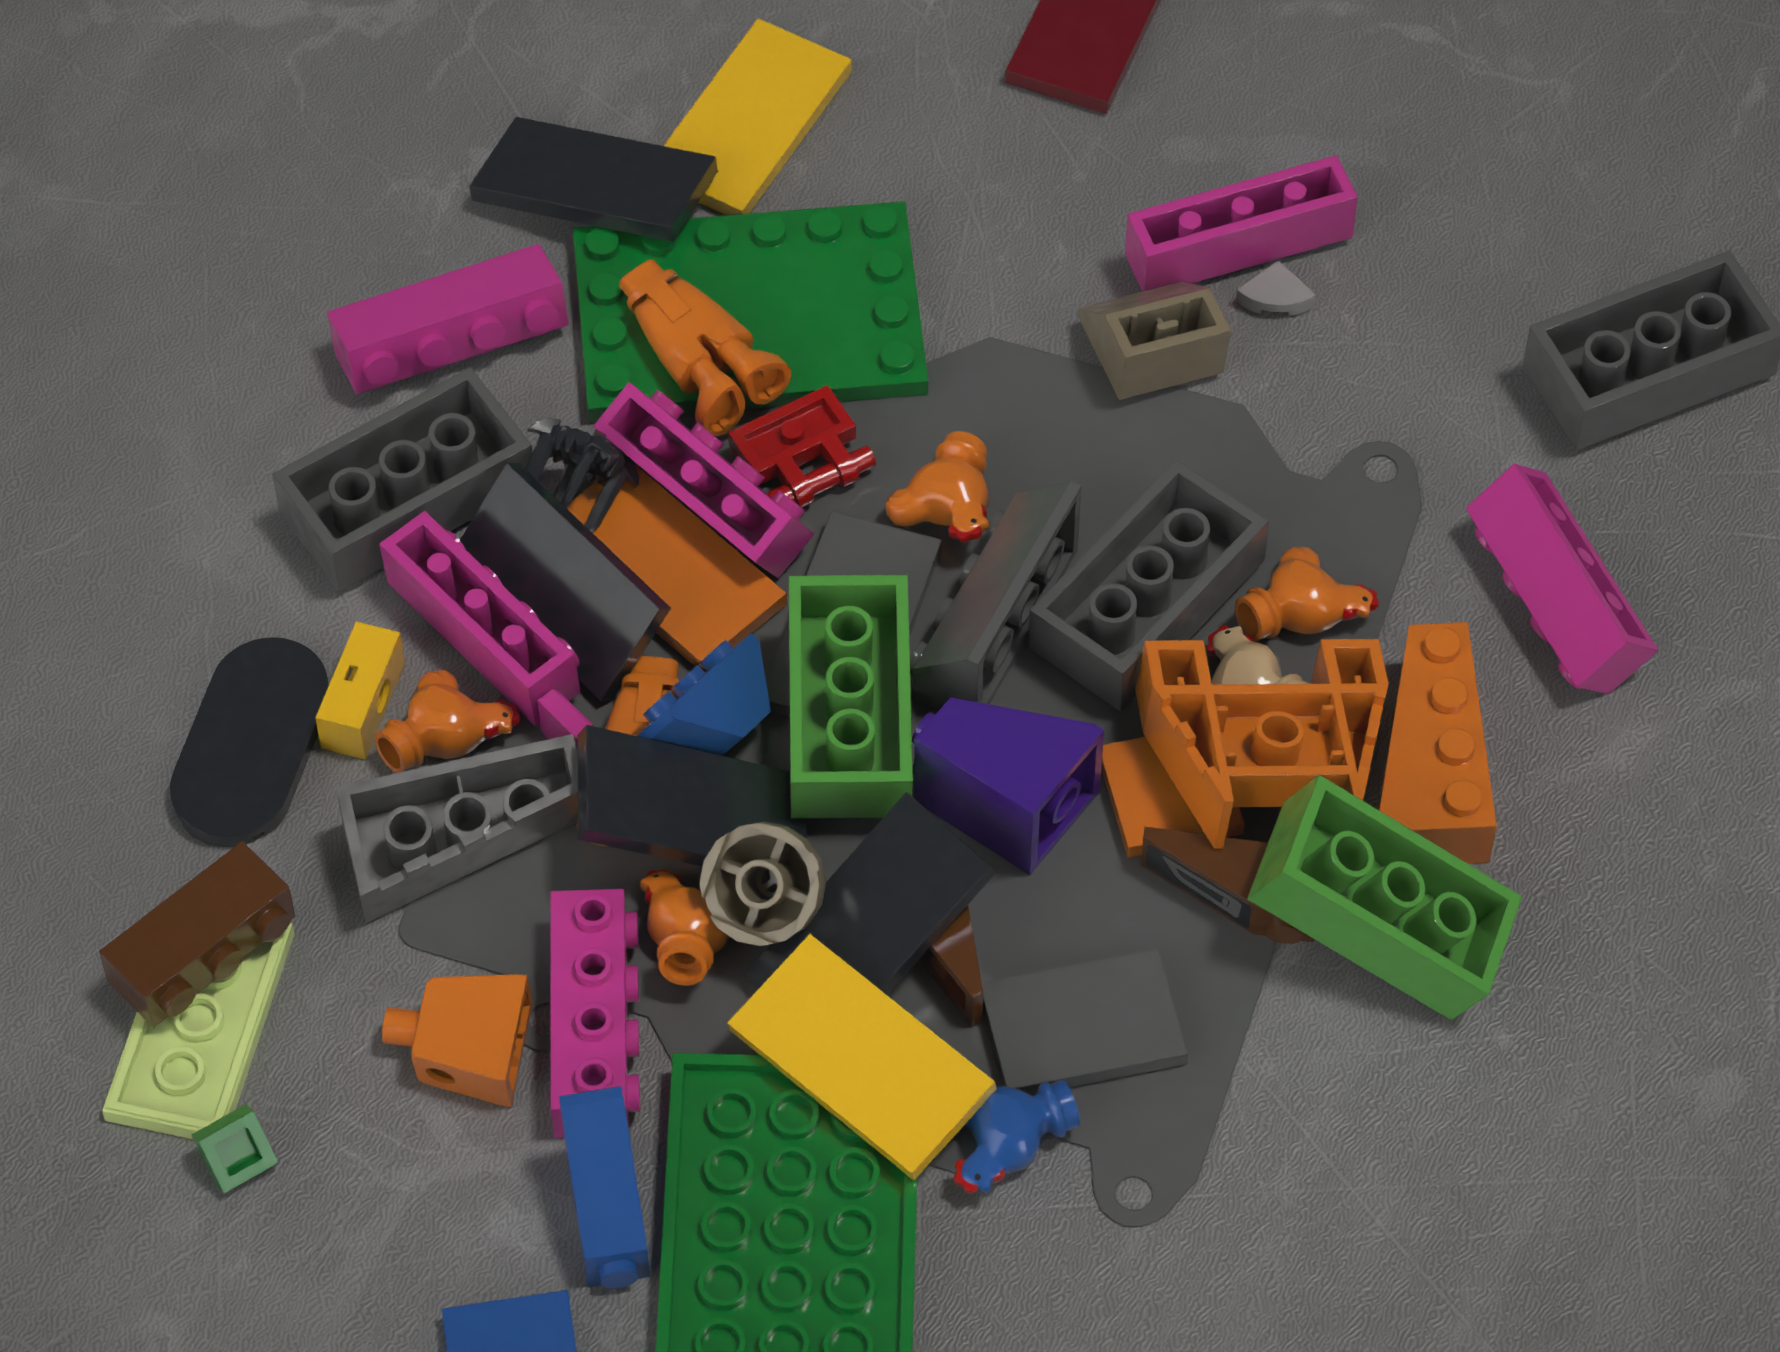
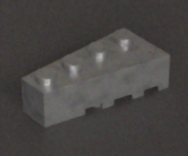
(453, 818)

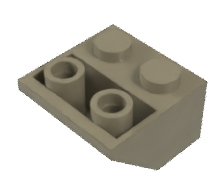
(1158, 337)

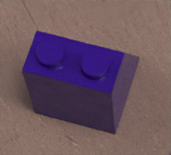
(1006, 775)

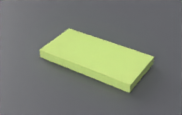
(198, 1061)

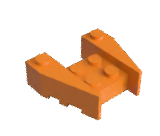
(1259, 740)

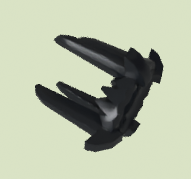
(581, 455)

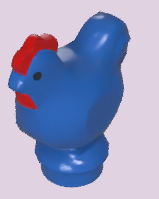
(1010, 1132)

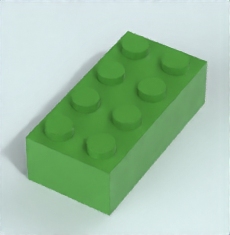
(849, 695)
(1385, 897)

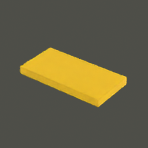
(759, 112)
(862, 1056)

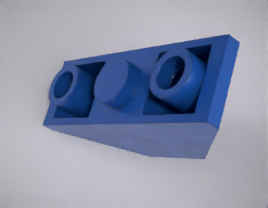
(713, 705)

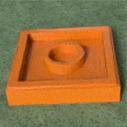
(1146, 795)

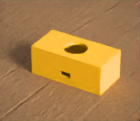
(356, 706)

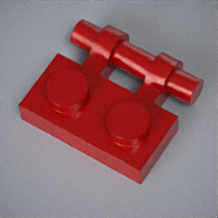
(798, 434)

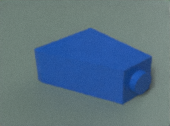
(604, 1187)

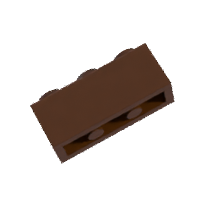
(198, 934)

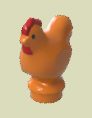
(947, 490)
(1301, 599)
(441, 724)
(680, 927)

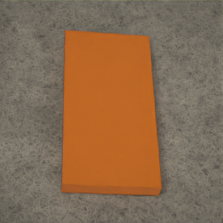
(687, 564)

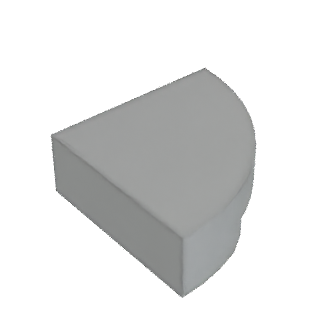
(1276, 291)

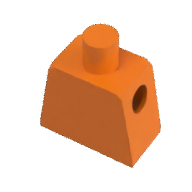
(467, 1034)

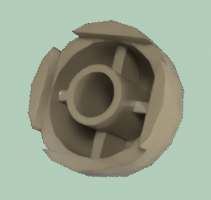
(738, 886)

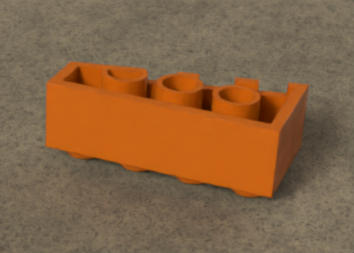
(1437, 746)

